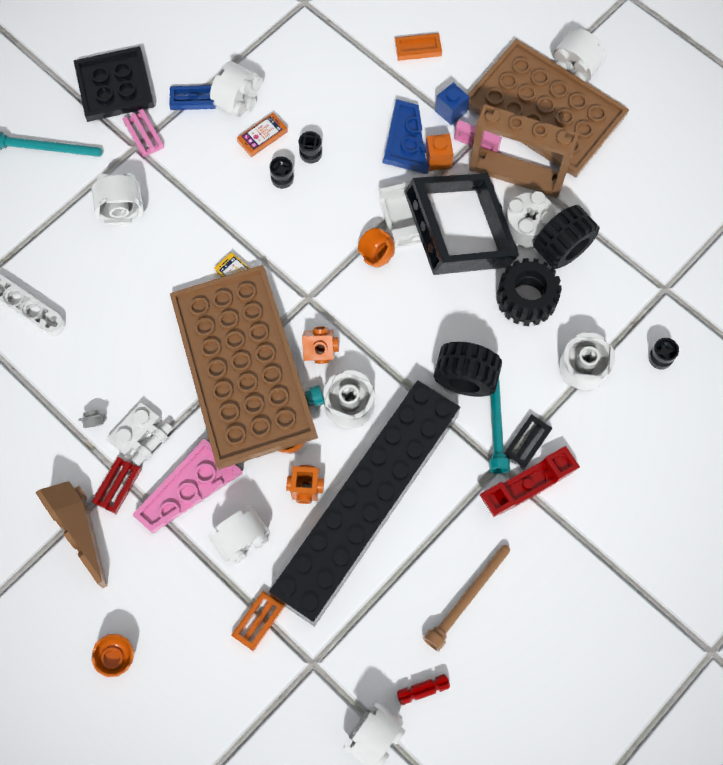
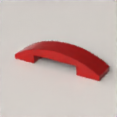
(530, 482)

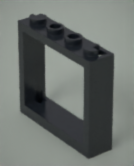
(430, 233)

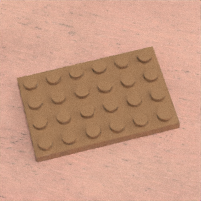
(544, 91)

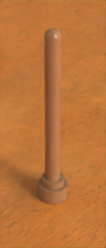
(436, 637)

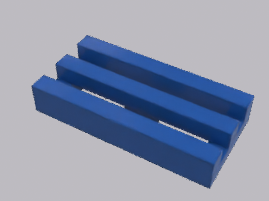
(192, 101)

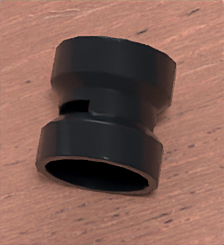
(310, 147)
(281, 172)
(666, 348)

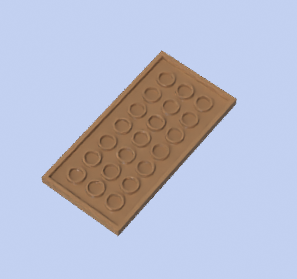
(242, 367)

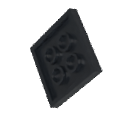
(113, 84)

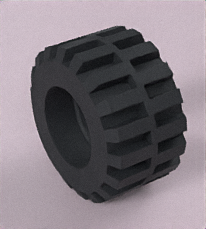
(566, 236)
(530, 274)
(468, 369)

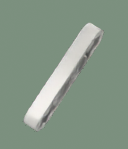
(25, 303)

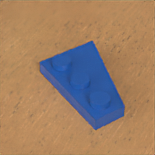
(405, 140)

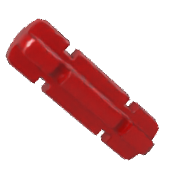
(423, 689)

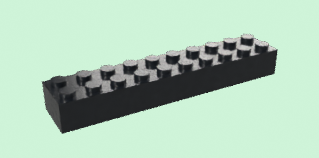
(364, 503)

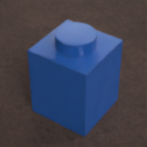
(452, 103)

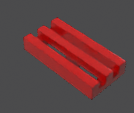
(108, 481)

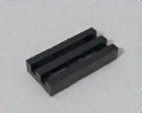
(516, 458)

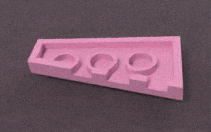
(184, 488)

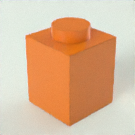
(439, 152)

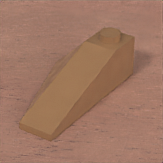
(72, 514)

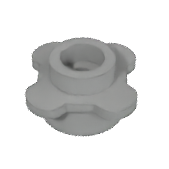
(92, 419)

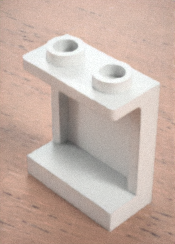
(398, 215)

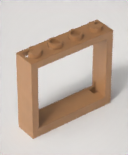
(528, 132)

